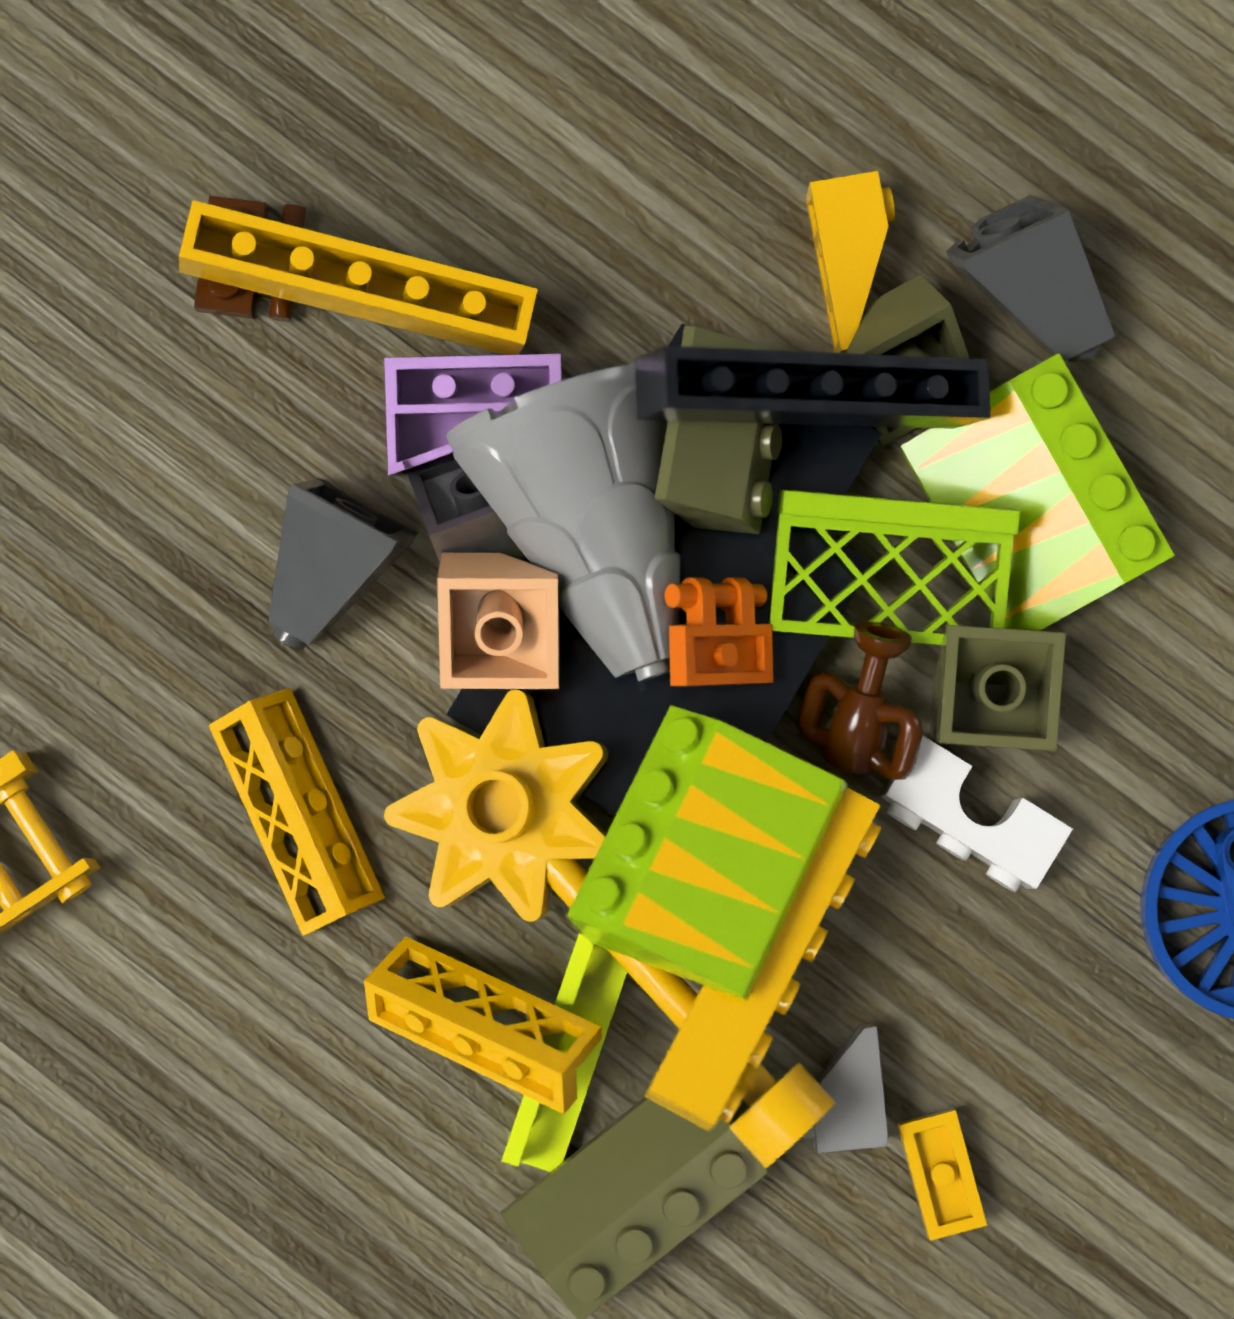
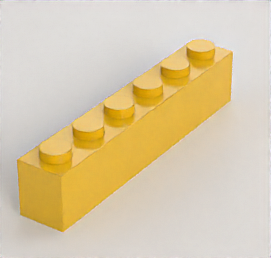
(356, 279)
(728, 1032)

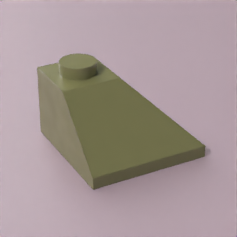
(909, 323)

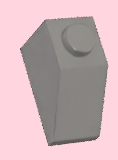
(857, 1088)

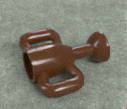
(862, 716)

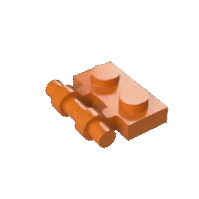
(719, 653)

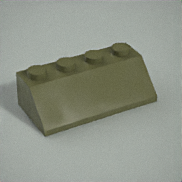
(627, 1201)

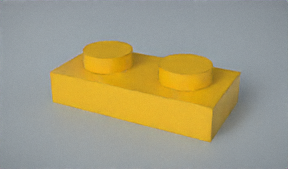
(941, 1174)

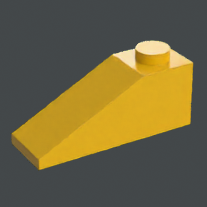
(848, 233)

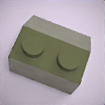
(998, 688)

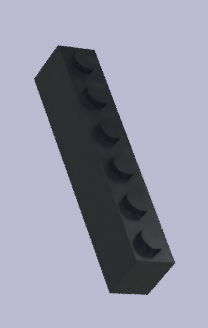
(810, 388)

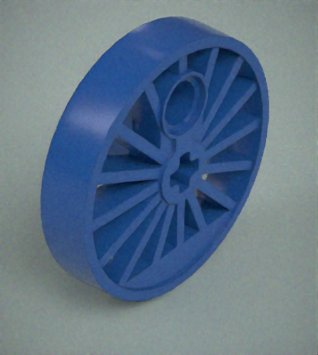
(1216, 849)

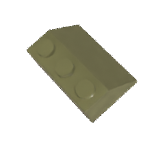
(718, 470)

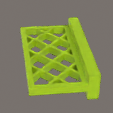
(890, 518)

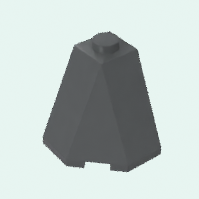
(1038, 275)

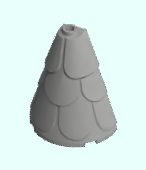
(578, 499)

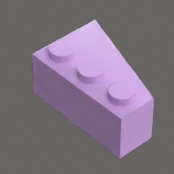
(438, 393)

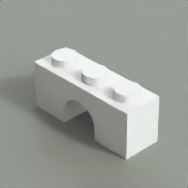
(1015, 847)

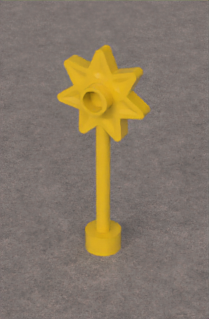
(513, 819)

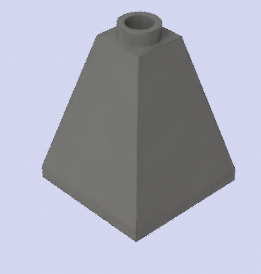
(328, 559)

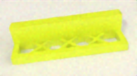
(589, 991)

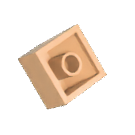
(497, 623)

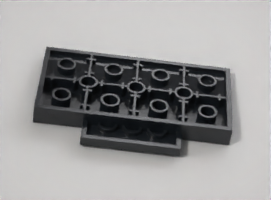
(630, 712)

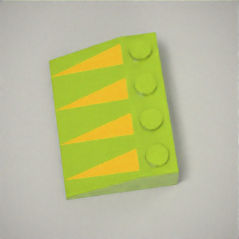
(1050, 460)
(706, 853)

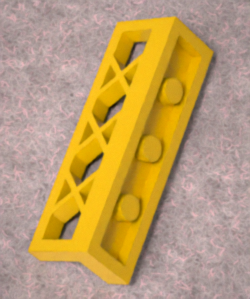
(302, 805)
(467, 1031)

